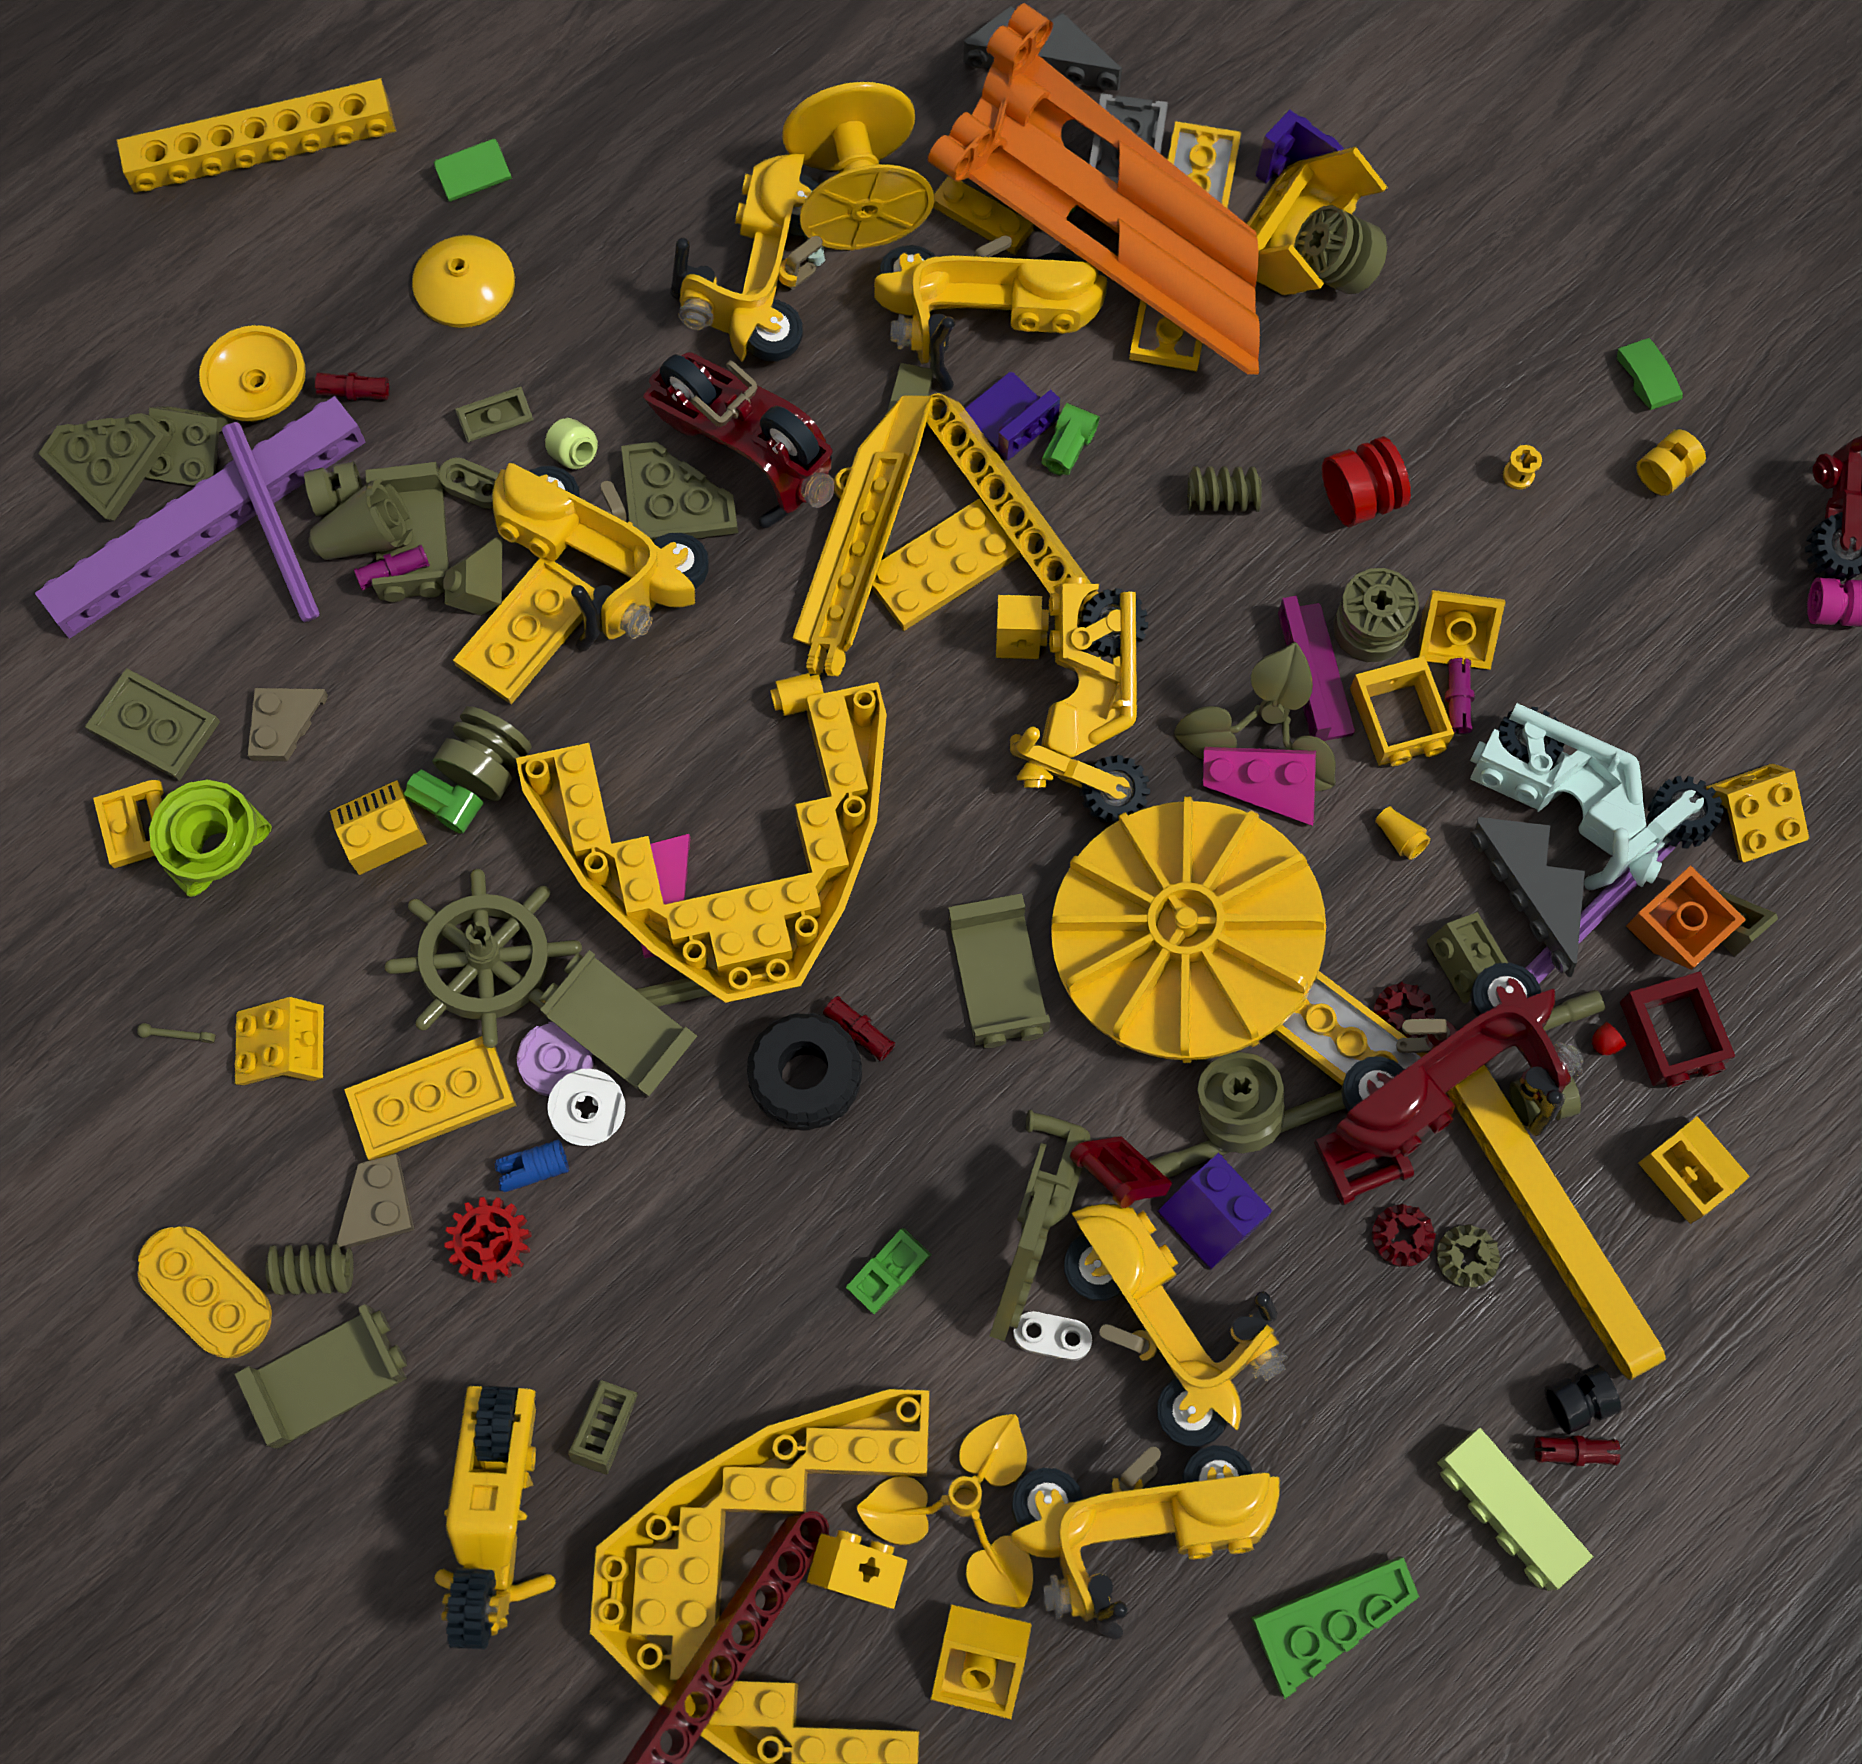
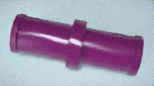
(392, 566)
(1460, 695)

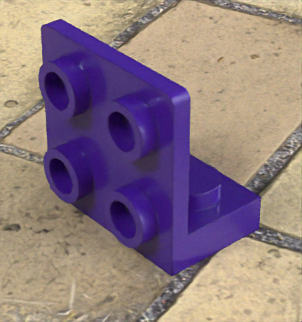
(1291, 141)
(1013, 414)

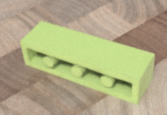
(1514, 1510)

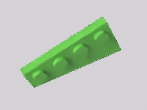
(1325, 1623)

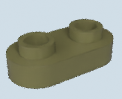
(475, 483)

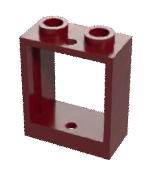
(1635, 1010)

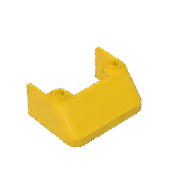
(1299, 191)

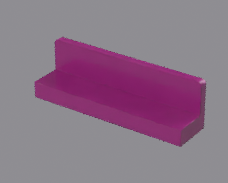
(1327, 707)

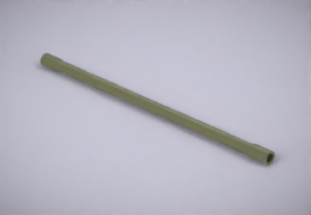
(1176, 1162)

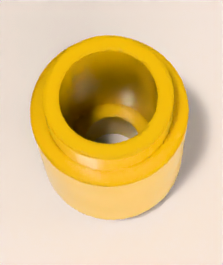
(793, 692)

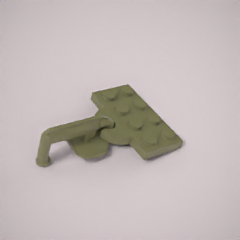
(1049, 1205)

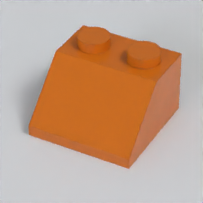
(1686, 920)

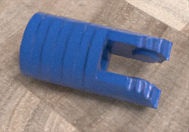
(532, 1166)

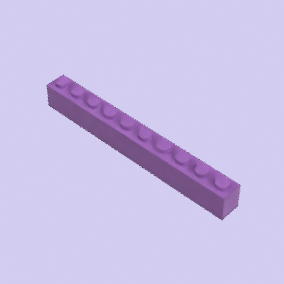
(196, 519)

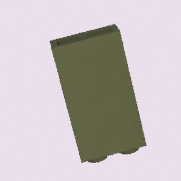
(424, 500)
(998, 971)
(615, 1023)
(323, 1378)

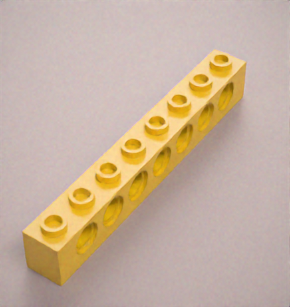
(256, 135)

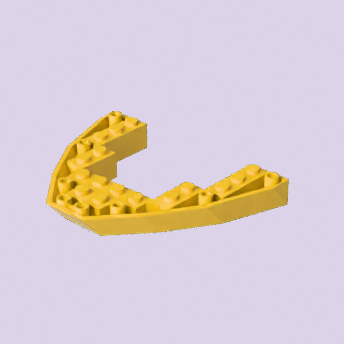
(748, 936)
(664, 1571)

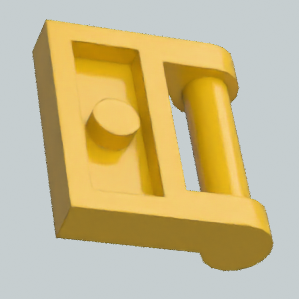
(122, 823)

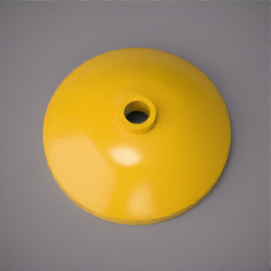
(468, 294)
(242, 361)

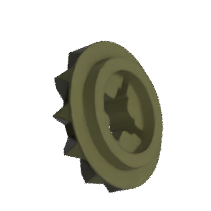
(1451, 1258)

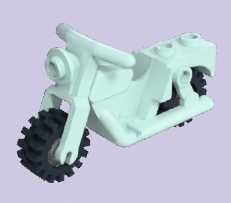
(1604, 783)

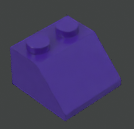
(1214, 1211)

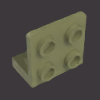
(194, 445)

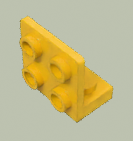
(1763, 810)
(279, 1041)

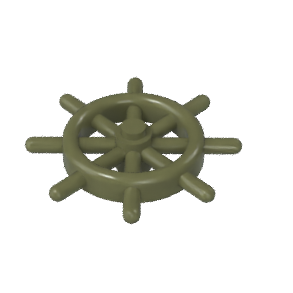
(482, 956)

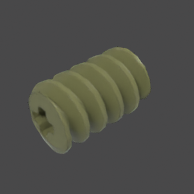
(1224, 488)
(309, 1271)

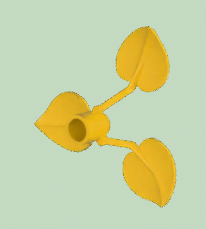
(898, 1510)

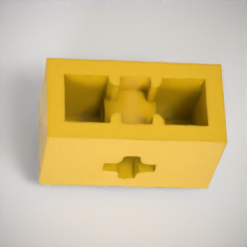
(1021, 626)
(857, 1570)

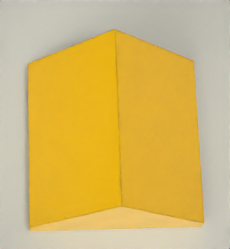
(1460, 628)

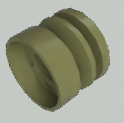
(1342, 249)
(1371, 632)
(484, 750)

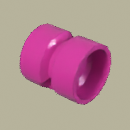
(1833, 602)

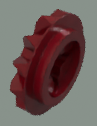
(1391, 999)
(1400, 1252)

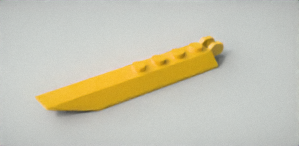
(860, 535)

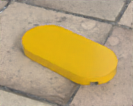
(204, 1291)

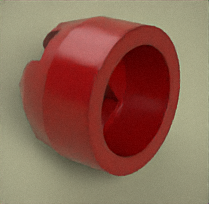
(1607, 1040)

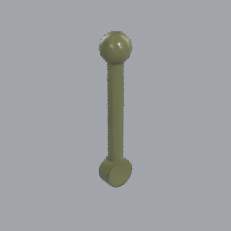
(145, 1030)

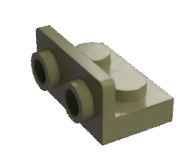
(1465, 951)

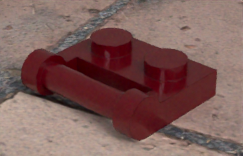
(1340, 1157)
(1121, 1170)

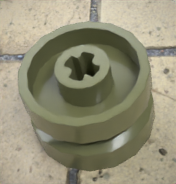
(1241, 1102)

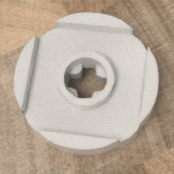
(575, 1088)

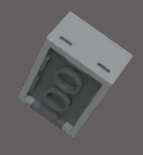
(1141, 117)

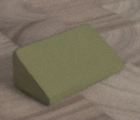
(494, 414)

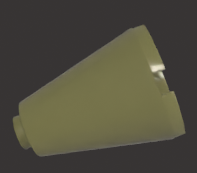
(363, 524)

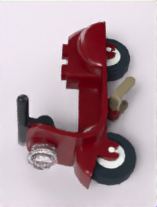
(758, 424)
(1398, 1106)

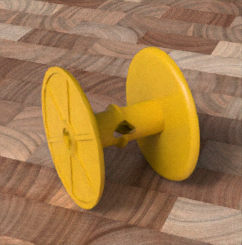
(850, 132)

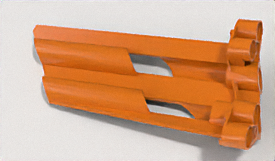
(1175, 239)

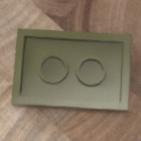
(152, 724)

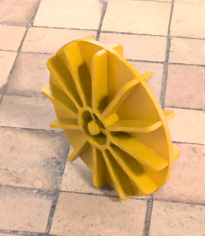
(1188, 930)

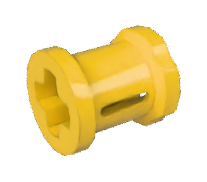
(1517, 467)

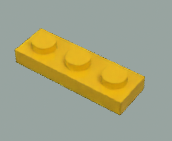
(981, 213)

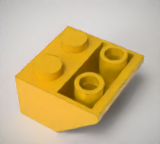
(1694, 1170)

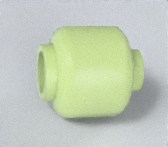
(571, 443)

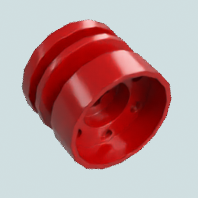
(1366, 481)

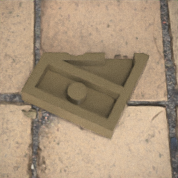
(280, 721)
(376, 1204)

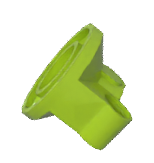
(190, 818)

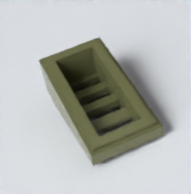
(593, 1460)

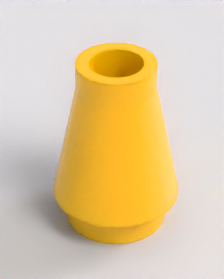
(1404, 834)

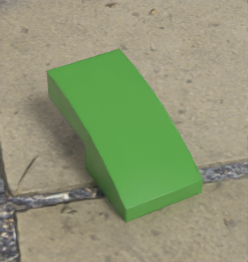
(1651, 373)
(888, 1271)

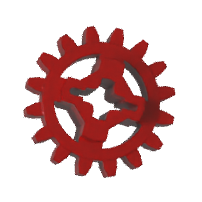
(490, 1256)

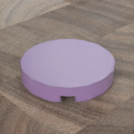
(548, 1056)

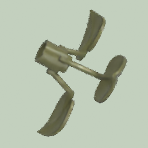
(1283, 684)

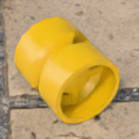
(1671, 462)

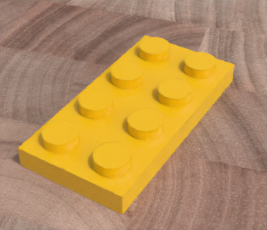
(943, 564)
(524, 630)
(429, 1098)

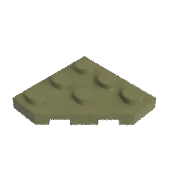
(106, 458)
(673, 495)

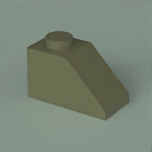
(476, 580)

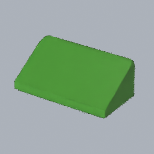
(472, 169)

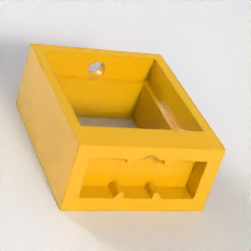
(1396, 677)

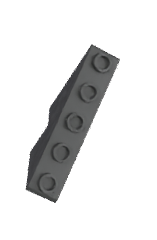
(1066, 50)
(1545, 893)

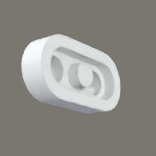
(1052, 1337)

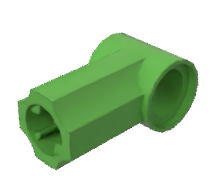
(1072, 432)
(450, 805)

